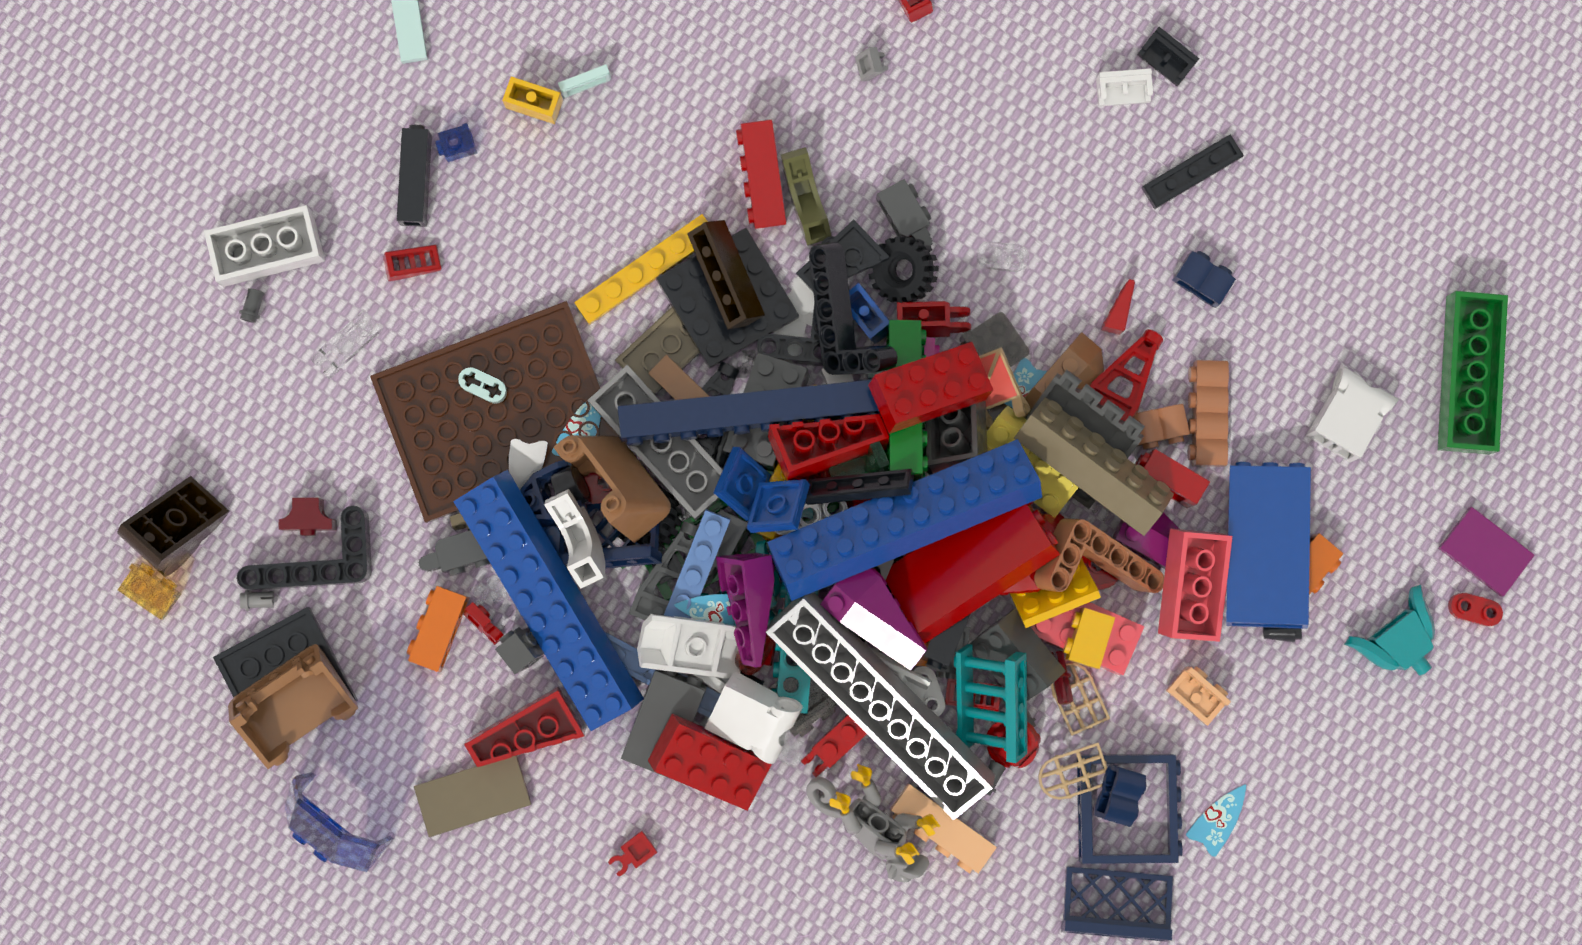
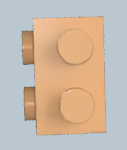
(1198, 694)

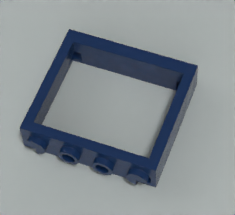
(1174, 819)

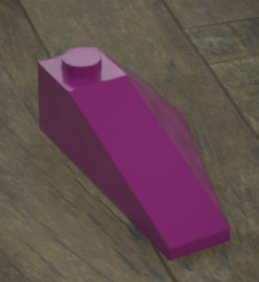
(1152, 545)
(750, 590)
(873, 613)

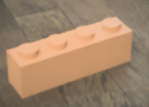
(952, 835)

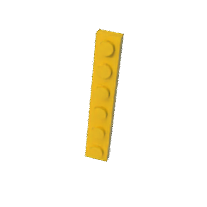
(638, 273)

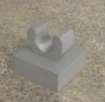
(869, 63)

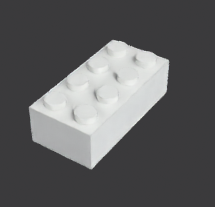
(264, 246)

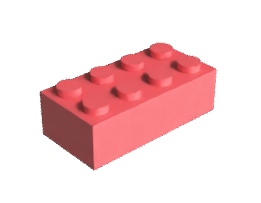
(1195, 585)
(1120, 645)

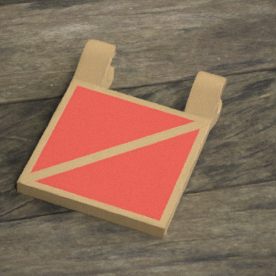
(1003, 383)

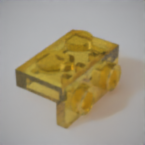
(150, 591)

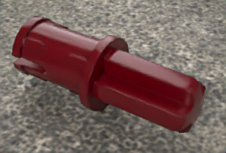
(1062, 684)

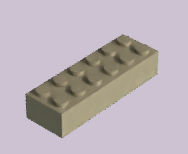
(1094, 466)

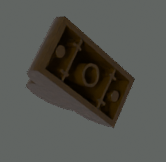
(173, 525)

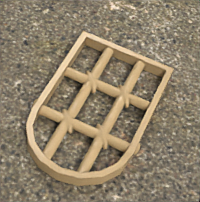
(1087, 703)
(1085, 778)

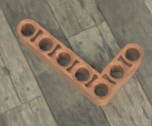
(1081, 538)

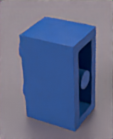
(868, 314)

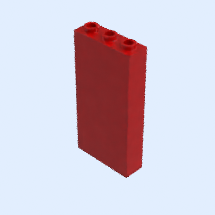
(969, 569)

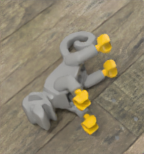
(874, 828)

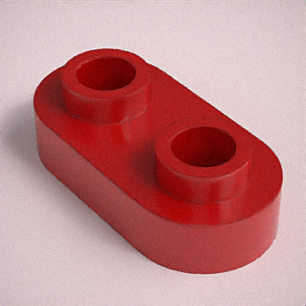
(1476, 609)

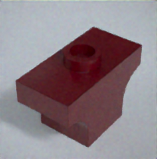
(307, 517)

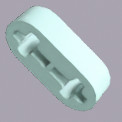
(479, 391)

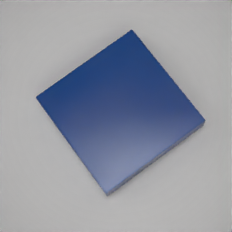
(740, 482)
(778, 506)

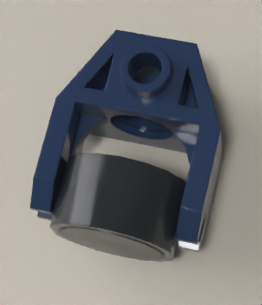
(563, 477)

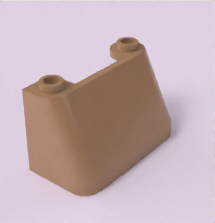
(635, 498)
(290, 705)

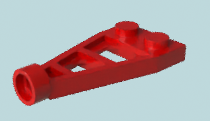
(1143, 349)

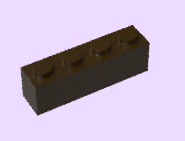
(726, 274)

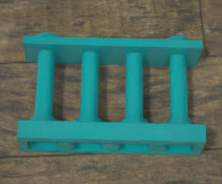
(1013, 693)

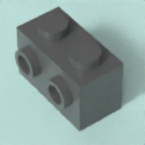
(519, 649)

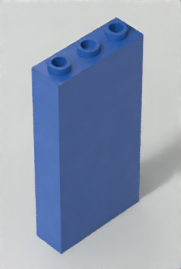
(1269, 545)

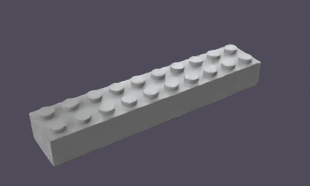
(881, 704)

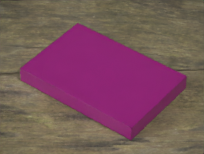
(1486, 551)

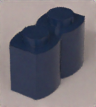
(1204, 278)
(1120, 795)

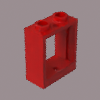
(1182, 481)

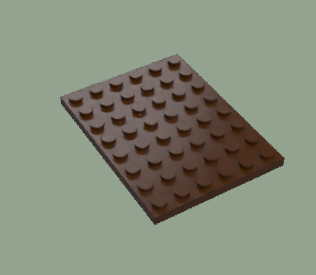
(460, 440)

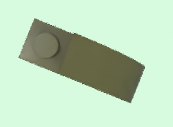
(805, 196)

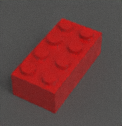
(930, 387)
(708, 762)

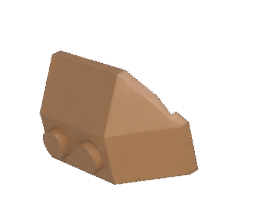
(1081, 358)

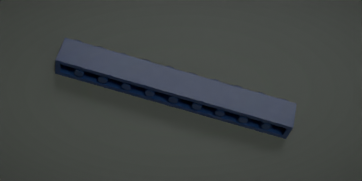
(743, 411)

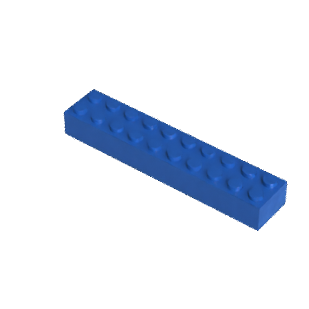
(900, 524)
(549, 600)

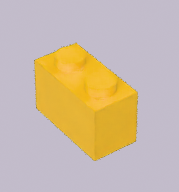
(532, 100)
(1089, 637)

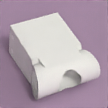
(1350, 415)
(753, 717)

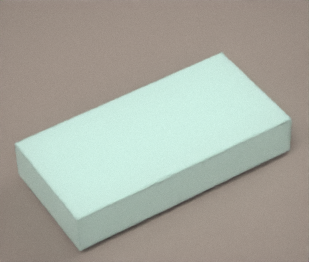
(584, 81)

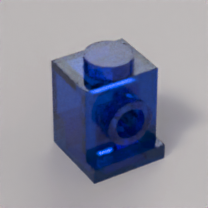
(464, 147)

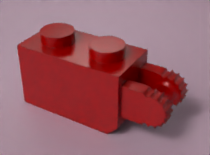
(935, 317)
(835, 744)

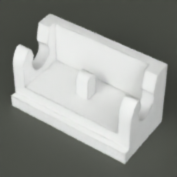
(1124, 87)

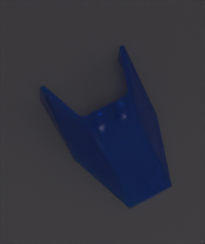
(326, 835)

